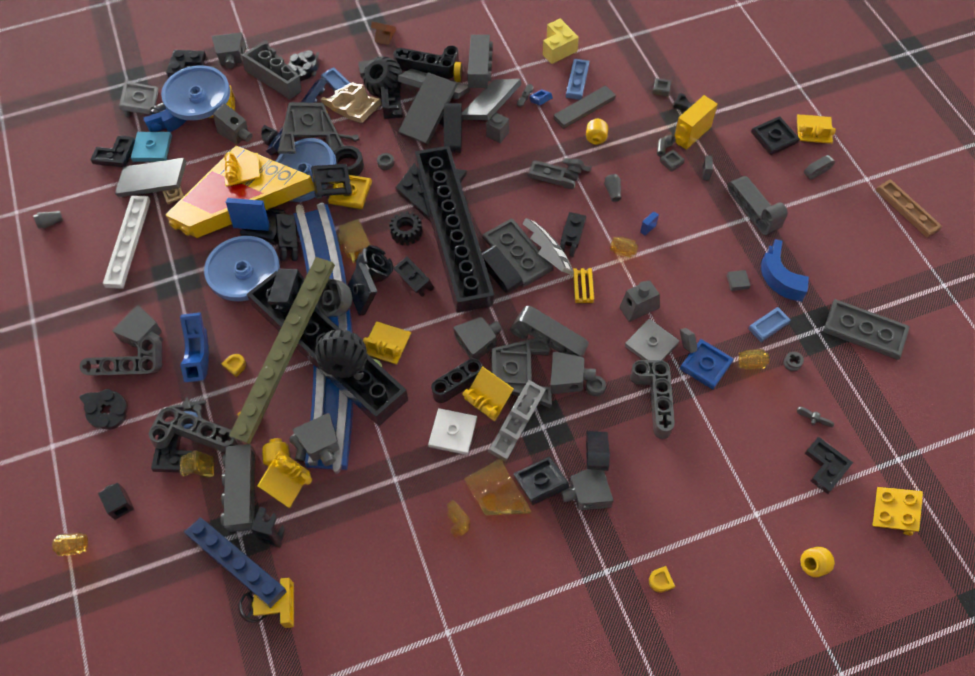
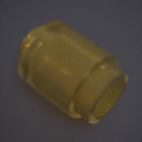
(624, 246)
(753, 359)
(70, 544)

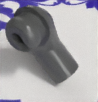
(664, 143)
(301, 453)

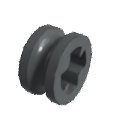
(793, 356)

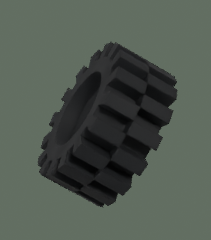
(406, 236)

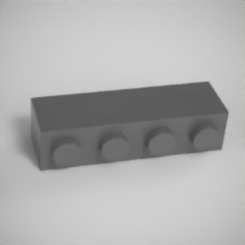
(480, 61)
(239, 488)

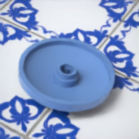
(195, 92)
(308, 154)
(240, 266)

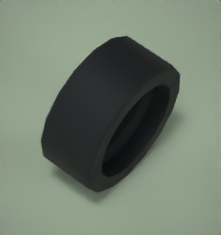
(352, 152)

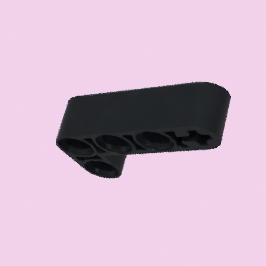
(431, 63)

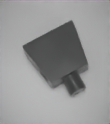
(229, 48)
(231, 125)
(640, 301)
(135, 326)
(477, 337)
(569, 373)
(318, 439)
(589, 490)

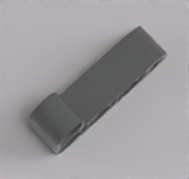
(758, 209)
(548, 331)
(121, 363)
(658, 398)
(195, 433)

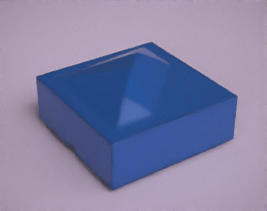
(540, 97)
(649, 223)

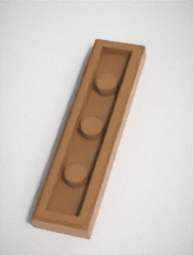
(908, 208)

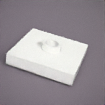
(452, 431)

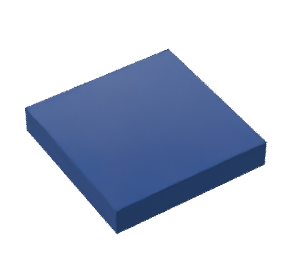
(247, 214)
(707, 364)

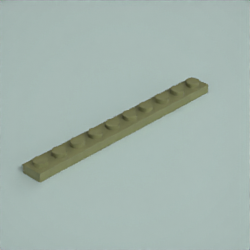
(282, 351)

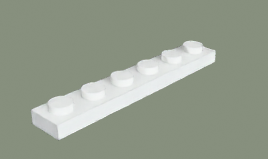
(126, 242)

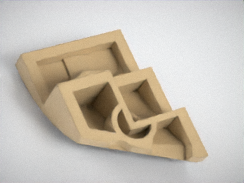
(352, 102)

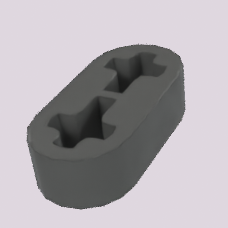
(819, 167)

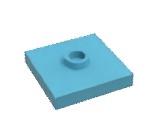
(151, 146)

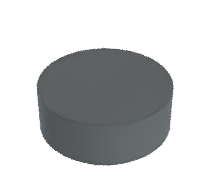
(385, 161)
(596, 387)

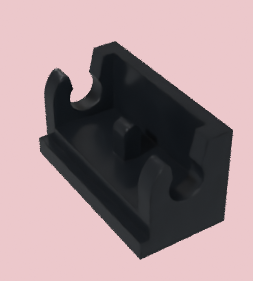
(391, 102)
(413, 276)
(285, 288)
(264, 528)

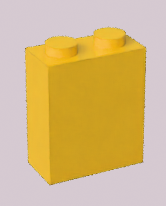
(695, 122)

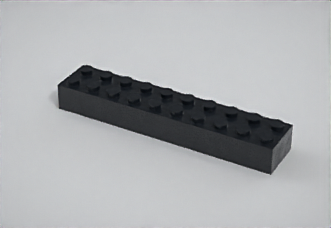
(453, 230)
(374, 394)

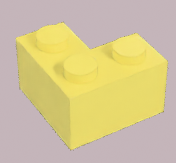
(560, 41)

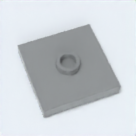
(138, 97)
(651, 342)

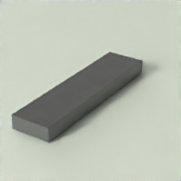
(584, 107)

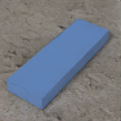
(577, 79)

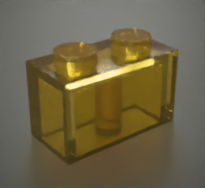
(354, 239)

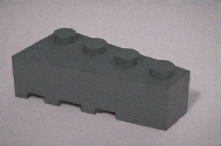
(272, 70)

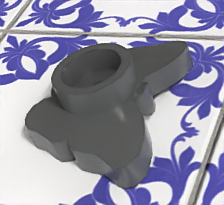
(576, 165)

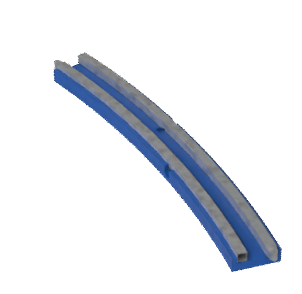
(320, 241)

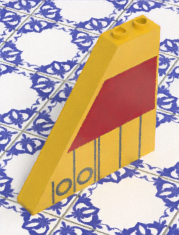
(205, 207)

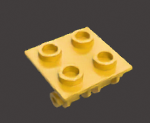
(815, 129)
(240, 169)
(386, 342)
(488, 393)
(284, 479)
(898, 509)

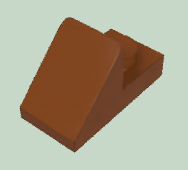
(383, 32)

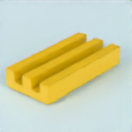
(582, 272)

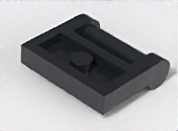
(331, 175)

